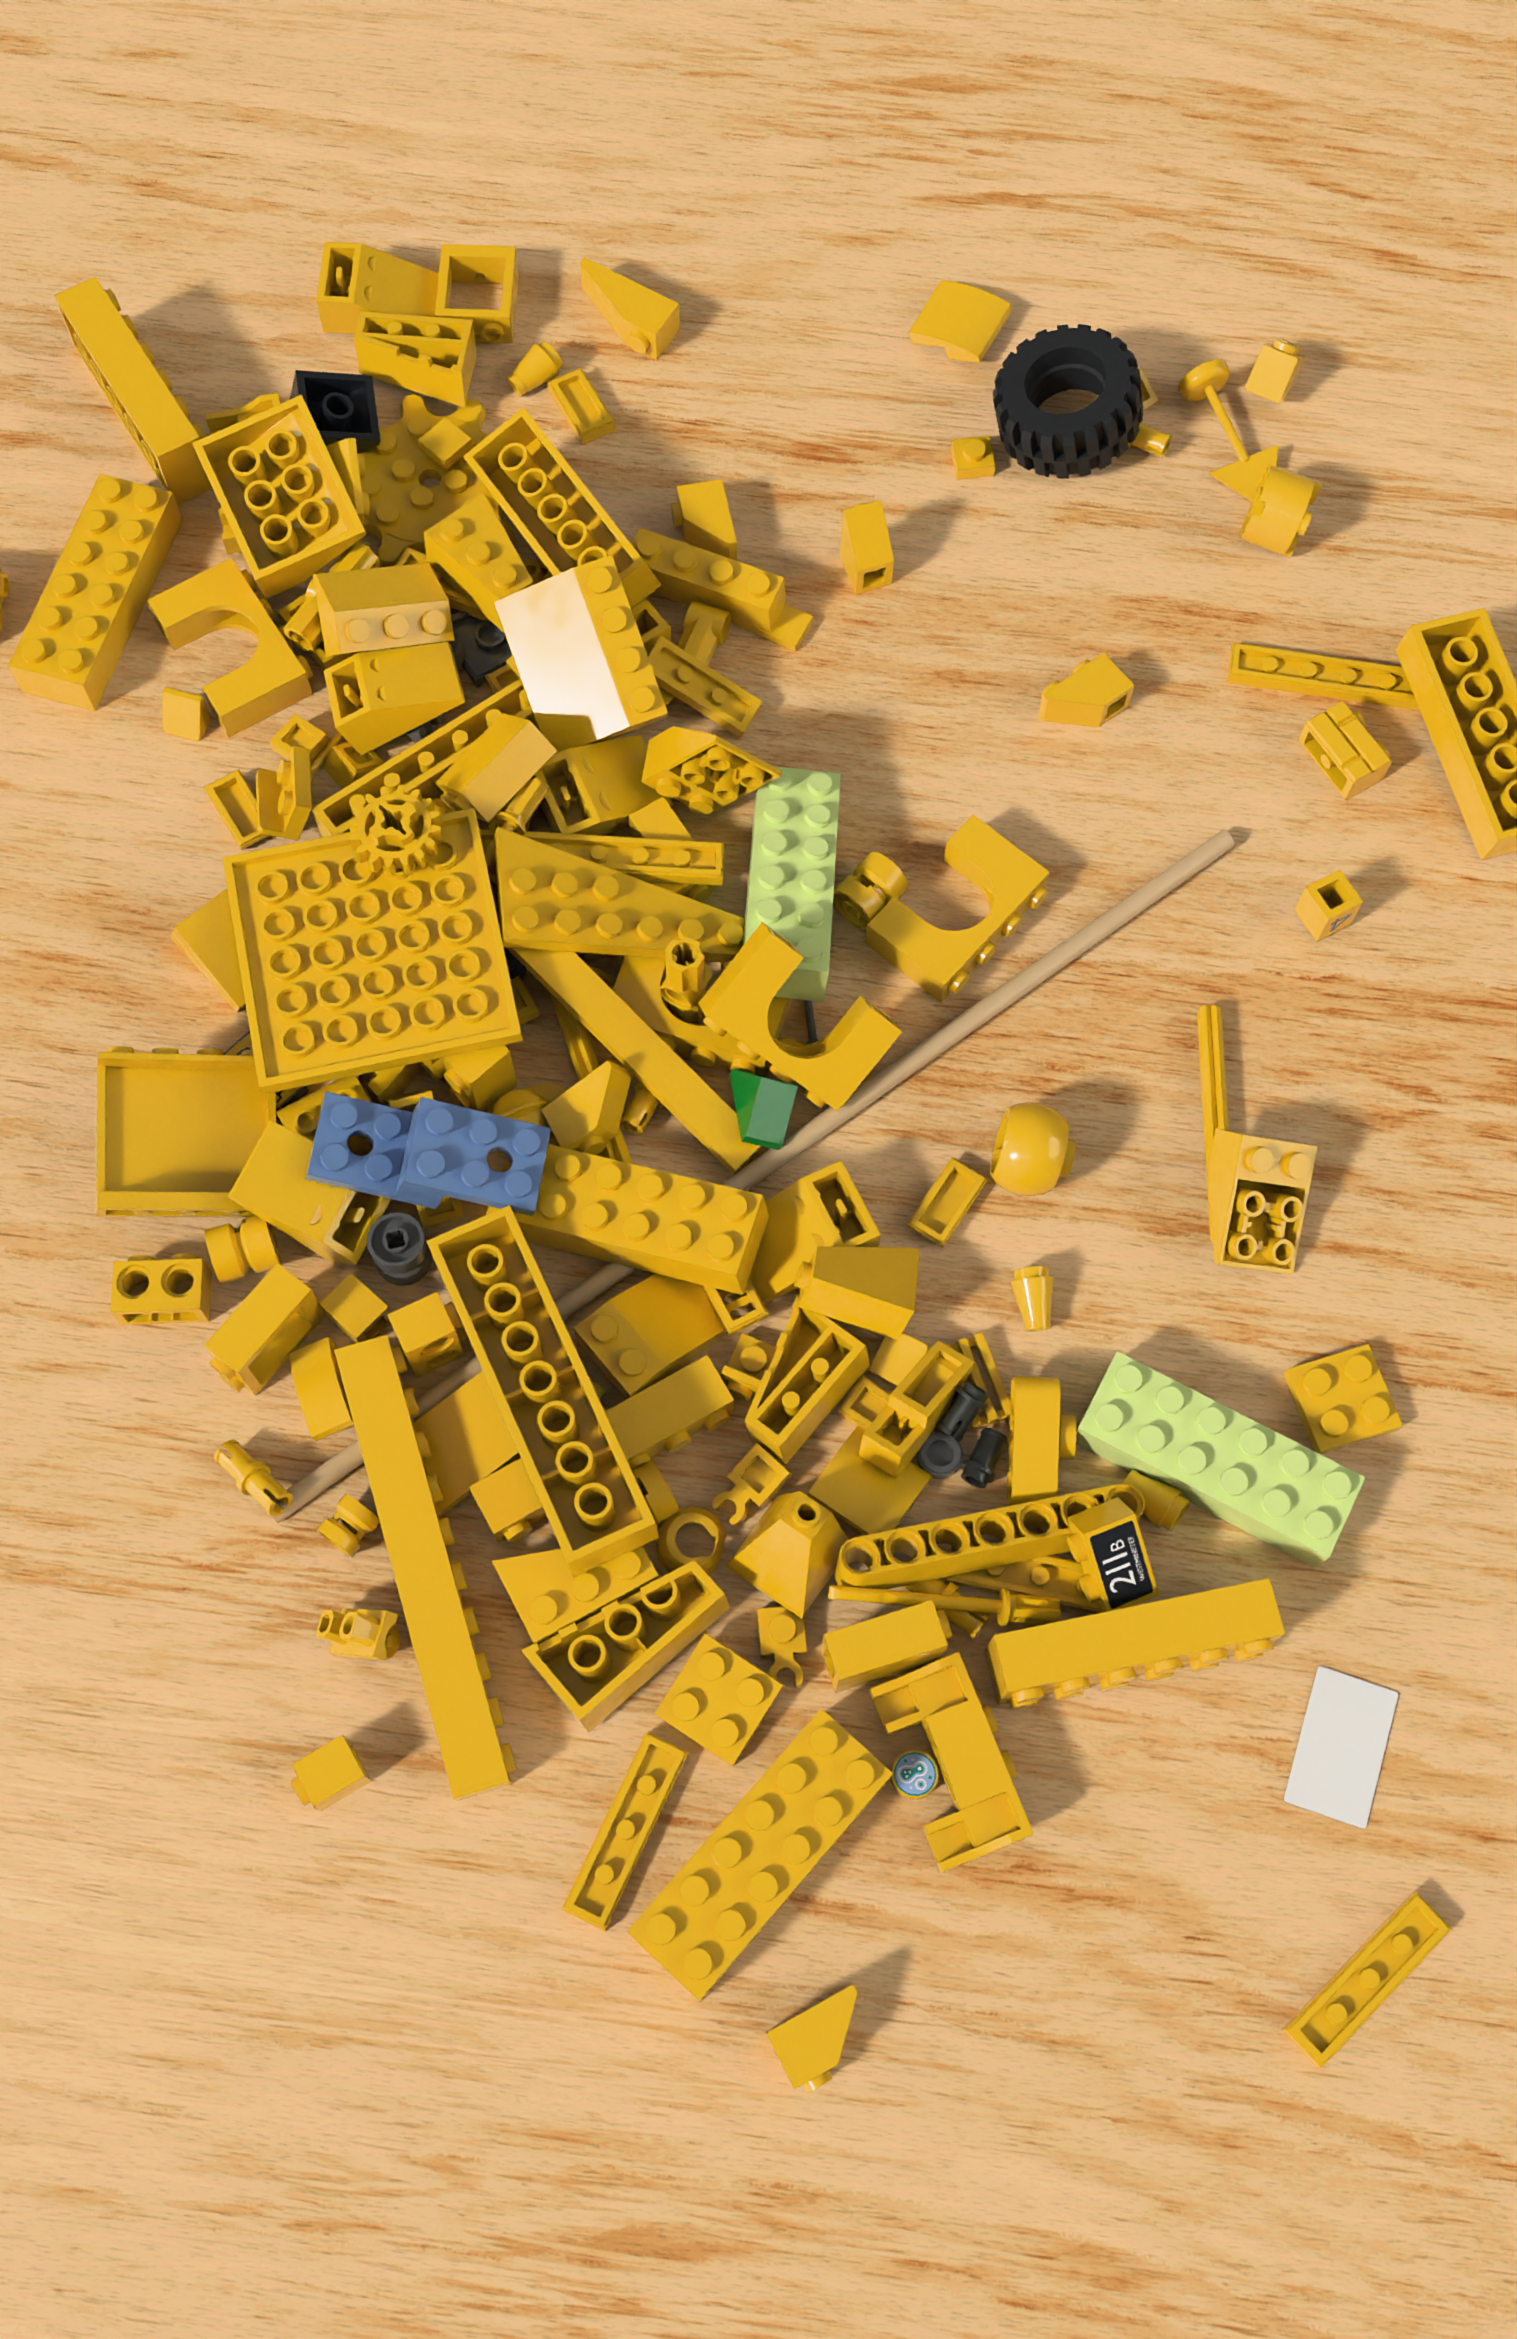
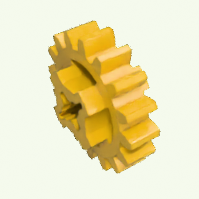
(388, 845)

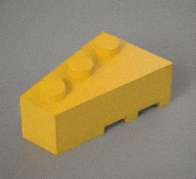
(476, 556)
(804, 1382)
(552, 1598)

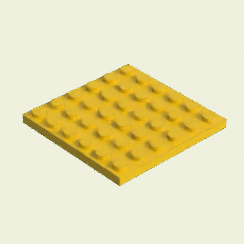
(367, 966)

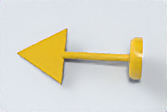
(1247, 472)

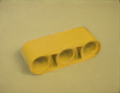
(1033, 1439)

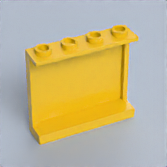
(175, 1131)

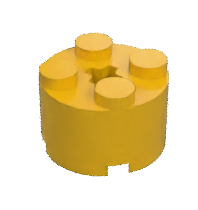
(1280, 510)

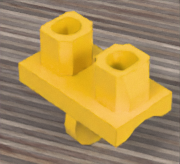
(360, 1633)

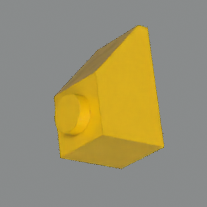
(705, 517)
(590, 1110)
(814, 2040)

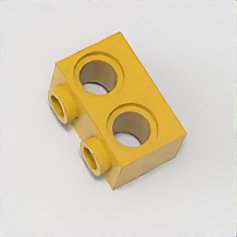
(159, 1301)
(429, 1333)

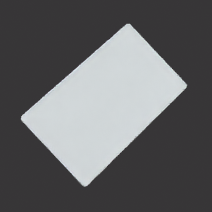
(1341, 1747)

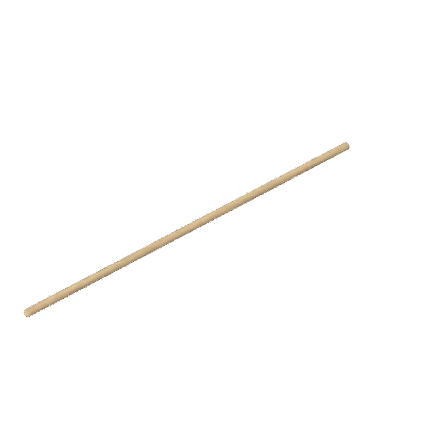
(825, 1122)

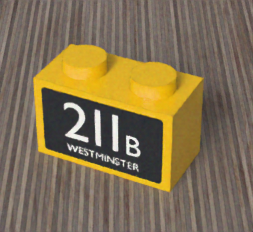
(1112, 1556)

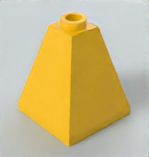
(791, 1551)

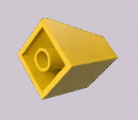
(211, 946)

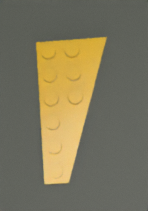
(584, 907)

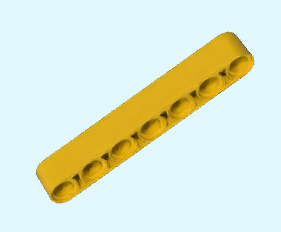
(965, 1536)

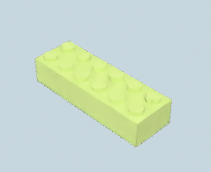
(795, 871)
(1219, 1460)

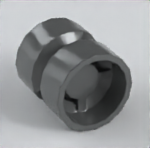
(399, 1249)

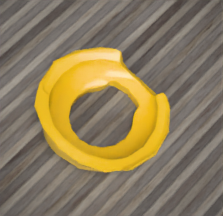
(666, 1547)

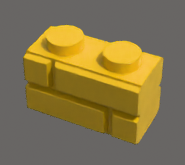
(1345, 750)

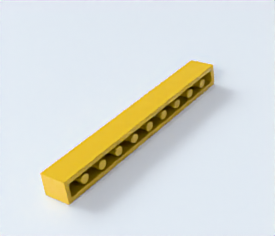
(432, 756)
(423, 1568)

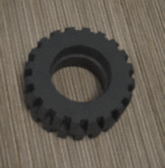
(1060, 363)

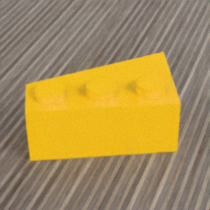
(418, 353)

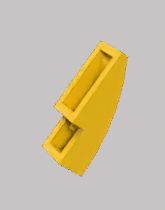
(915, 1409)

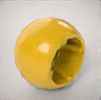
(1031, 1149)

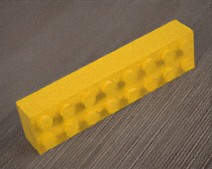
(543, 1391)

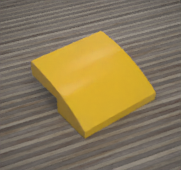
(960, 320)
(864, 1493)

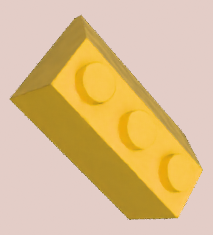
(382, 609)

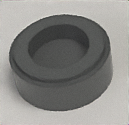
(940, 1455)

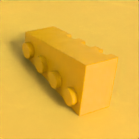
(624, 1645)

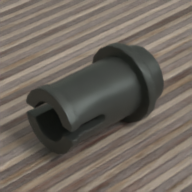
(963, 1410)
(980, 1466)

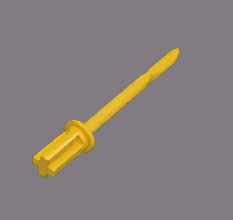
(518, 812)
(1007, 1607)

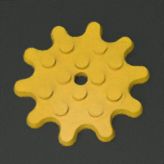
(395, 475)

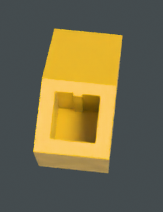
(1275, 370)
(866, 547)
(1088, 696)

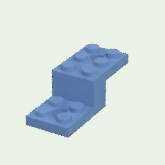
(428, 1153)

